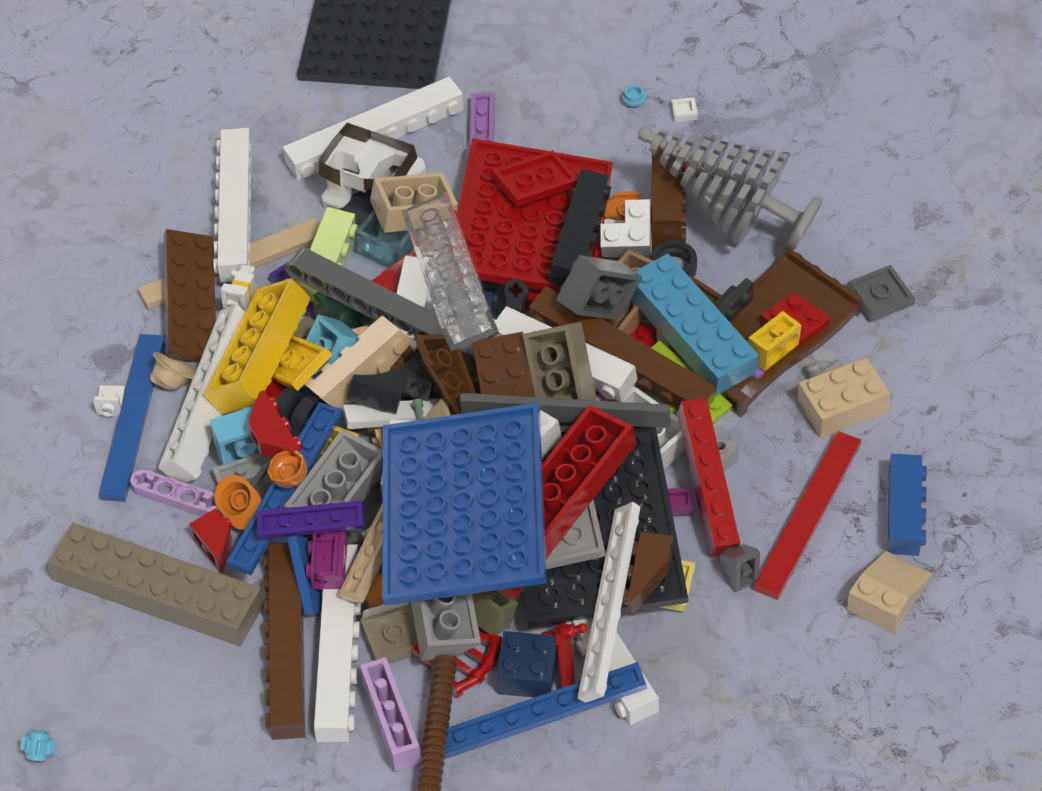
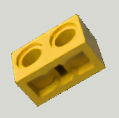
(775, 339)

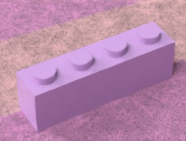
(390, 714)

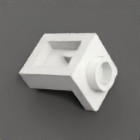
(109, 400)

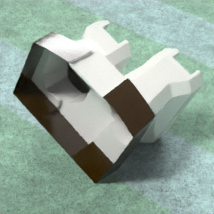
(359, 157)

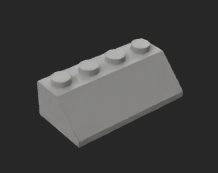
(341, 474)
(445, 626)

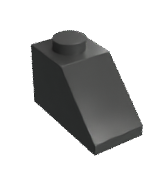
(740, 566)

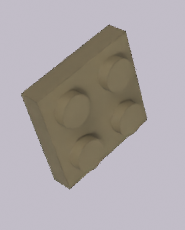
(391, 633)

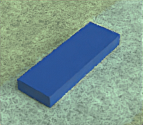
(309, 597)

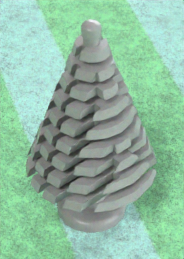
(734, 184)

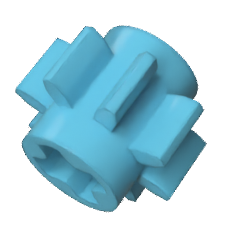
(37, 745)

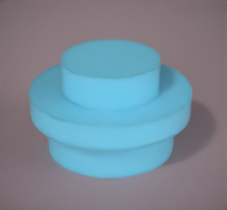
(634, 96)

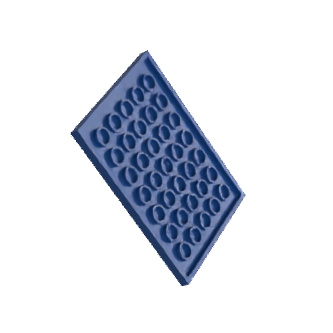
(463, 504)

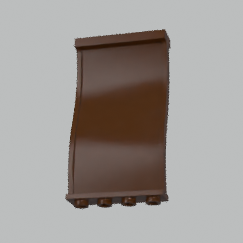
(785, 276)

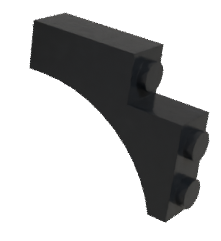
(387, 388)

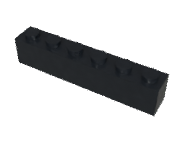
(581, 223)

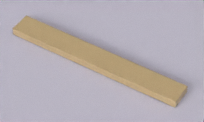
(260, 253)

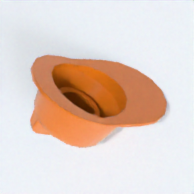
(237, 500)

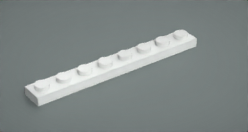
(609, 603)

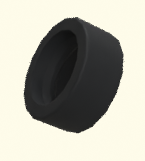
(677, 249)

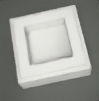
(684, 109)

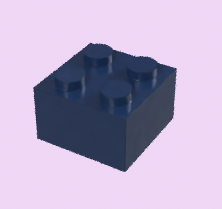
(526, 664)

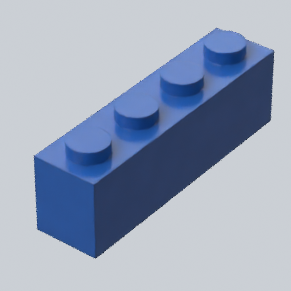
(905, 504)

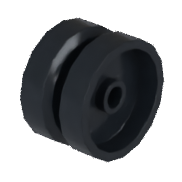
(296, 408)

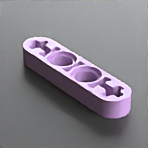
(173, 498)

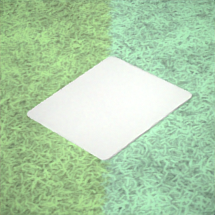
(382, 608)

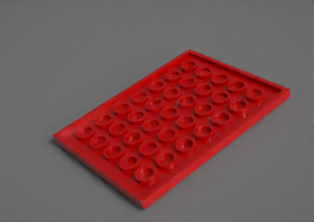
(510, 239)

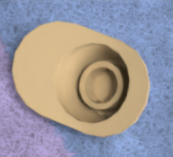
(170, 372)

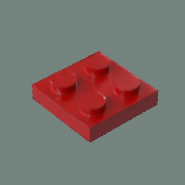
(810, 317)

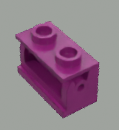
(328, 560)

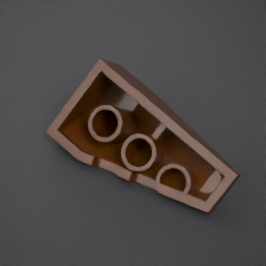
(445, 368)

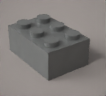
(599, 288)

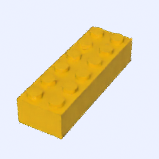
(257, 346)

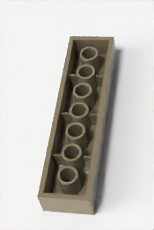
(156, 584)

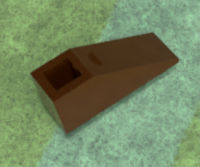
(651, 566)

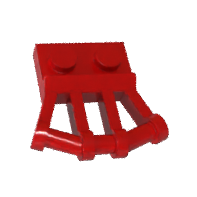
(474, 676)

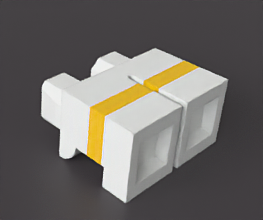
(241, 289)

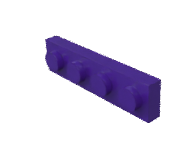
(310, 519)

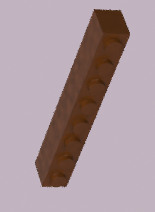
(654, 371)
(285, 646)

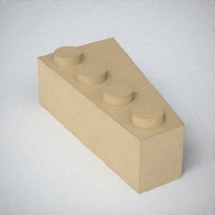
(372, 354)

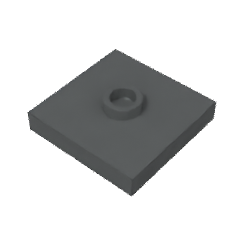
(881, 292)

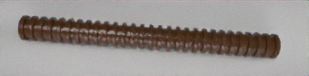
(437, 724)

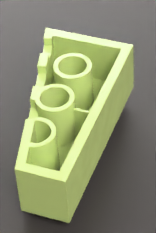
(333, 239)

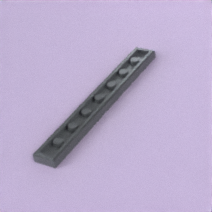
(570, 409)

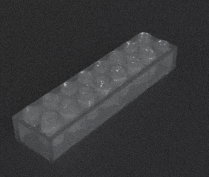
(449, 272)

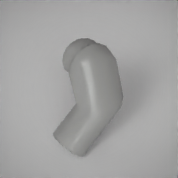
(814, 368)

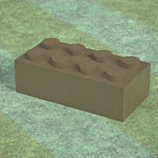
(560, 364)

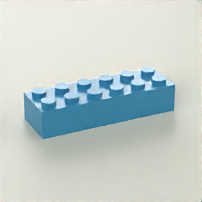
(693, 325)

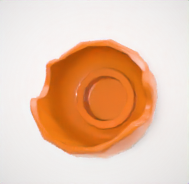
(287, 470)

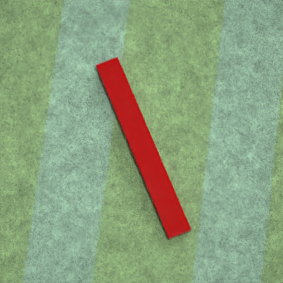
(807, 515)

